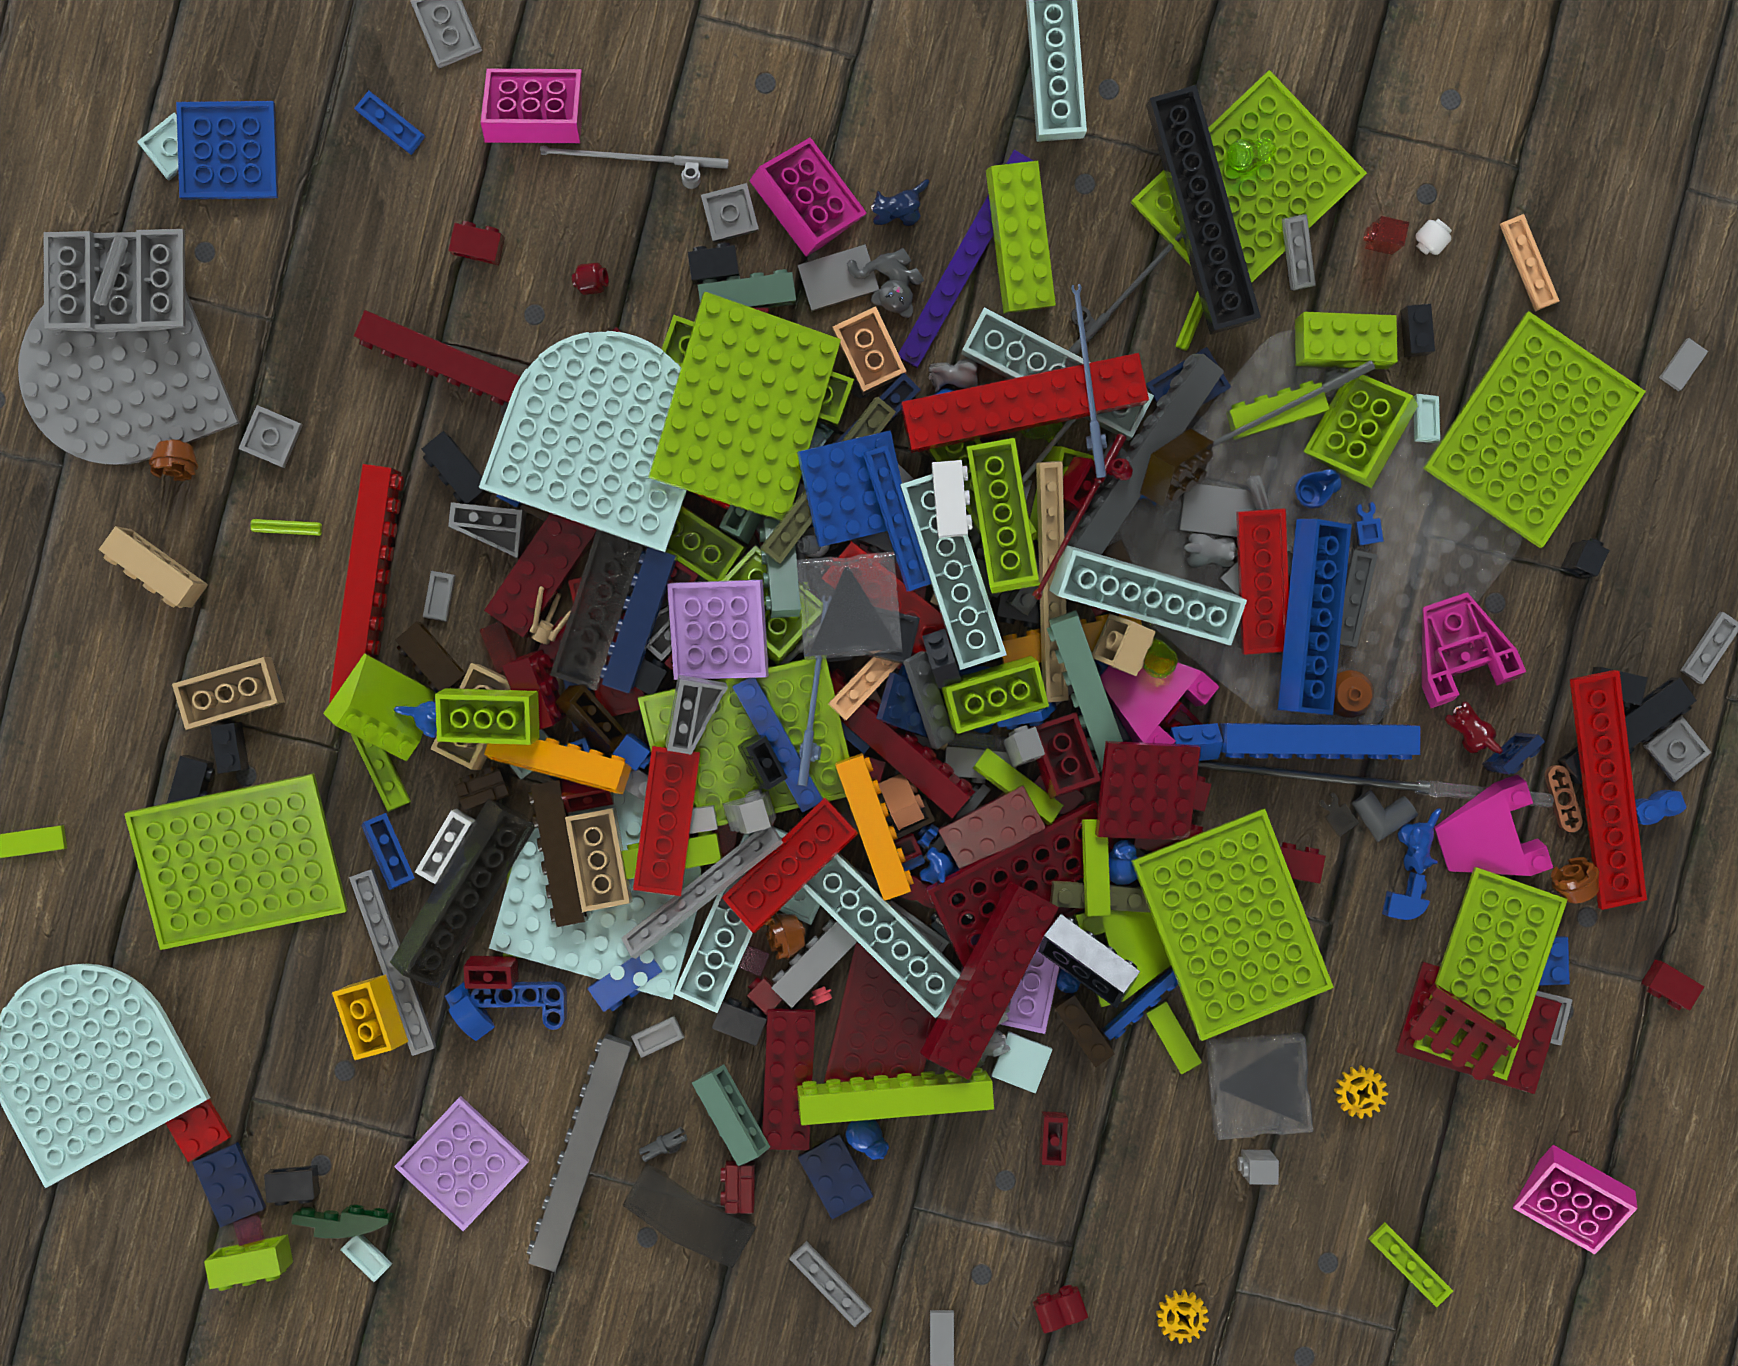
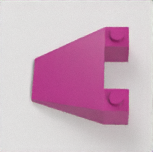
(1459, 639)
(1146, 700)
(1485, 835)

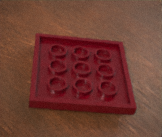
(1147, 790)

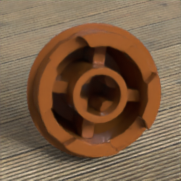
(173, 459)
(1352, 694)
(1576, 880)
(785, 935)

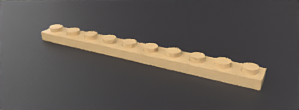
(1050, 537)

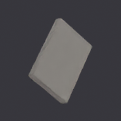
(446, 30)
(831, 283)
(1213, 509)

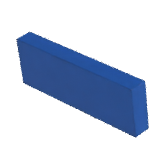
(389, 122)

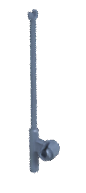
(1096, 441)
(808, 750)

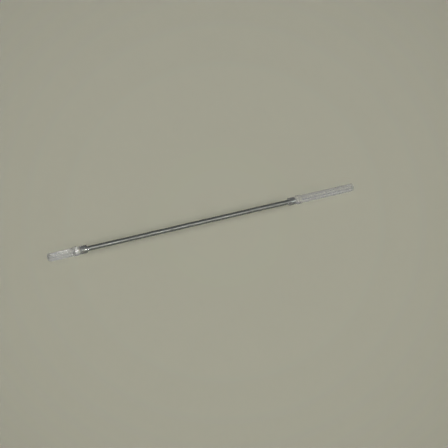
(1432, 788)

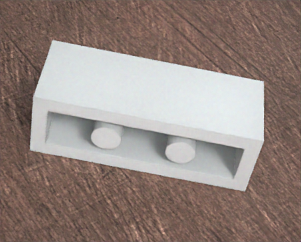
(951, 498)
(444, 845)

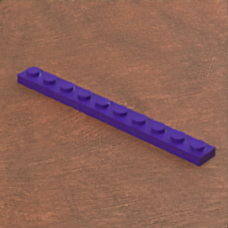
(952, 282)

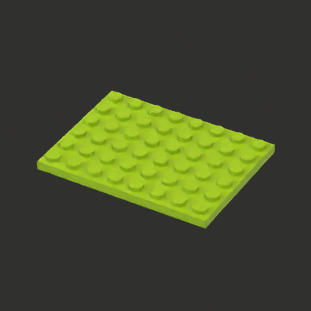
(1302, 177)
(744, 407)
(1534, 429)
(723, 771)
(236, 861)
(1232, 924)

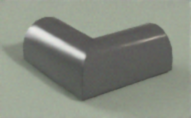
(1382, 820)

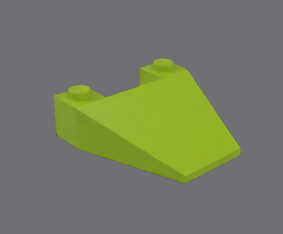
(1134, 939)

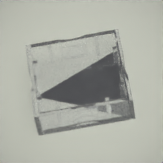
(849, 606)
(1259, 1085)

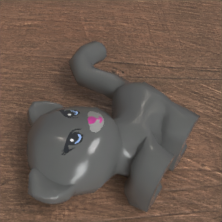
(895, 293)

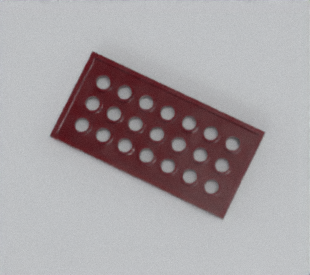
(1005, 860)

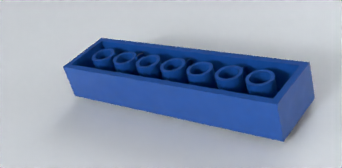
(1314, 616)
(1321, 739)

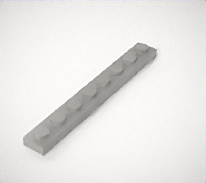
(701, 891)
(385, 945)

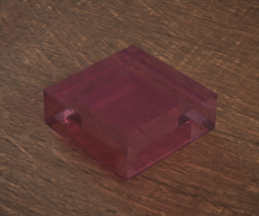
(754, 960)
(248, 1230)

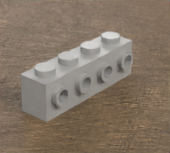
(813, 963)

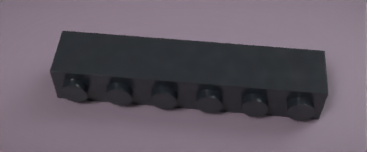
(1642, 720)

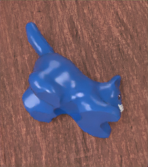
(423, 715)
(1419, 841)
(939, 867)

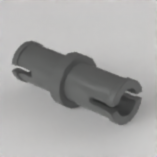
(663, 1144)

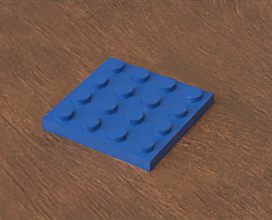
(227, 150)
(841, 488)

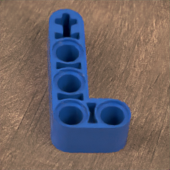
(520, 1000)

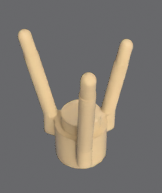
(543, 631)

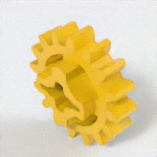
(1364, 1083)
(1175, 1322)

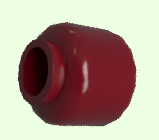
(590, 278)

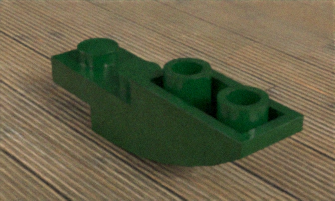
(352, 1221)

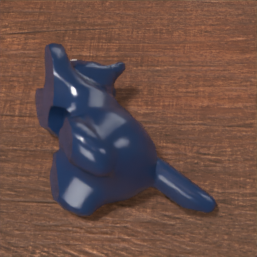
(902, 206)

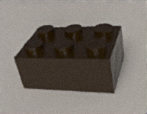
(1177, 467)

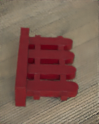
(1474, 1035)

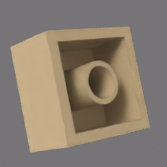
(1123, 644)

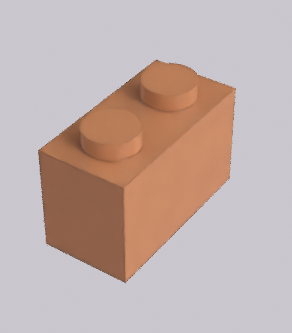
(901, 800)

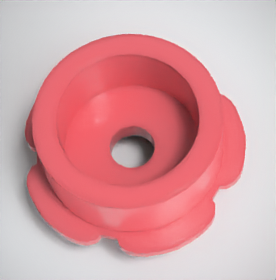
(821, 995)

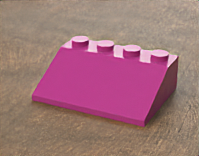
(532, 106)
(807, 196)
(1575, 1200)

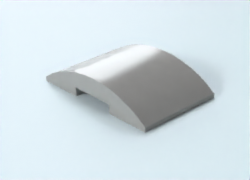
(146, 290)

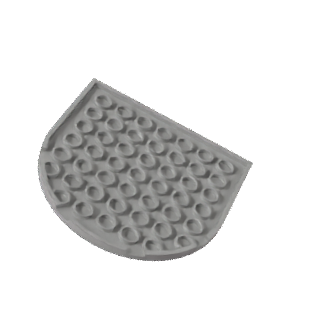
(122, 391)

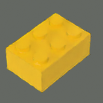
(370, 1017)

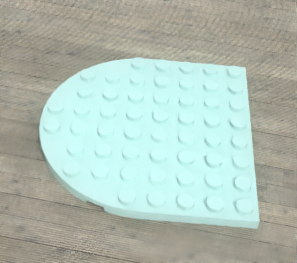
(587, 435)
(594, 945)
(89, 1067)

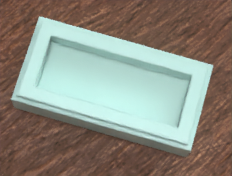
(1427, 419)
(366, 1256)

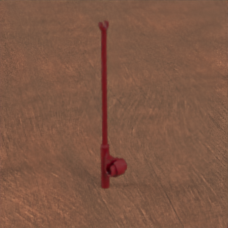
(1121, 470)

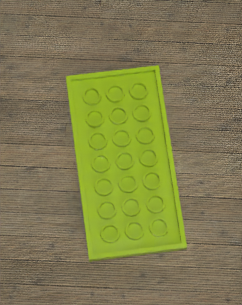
(1497, 956)

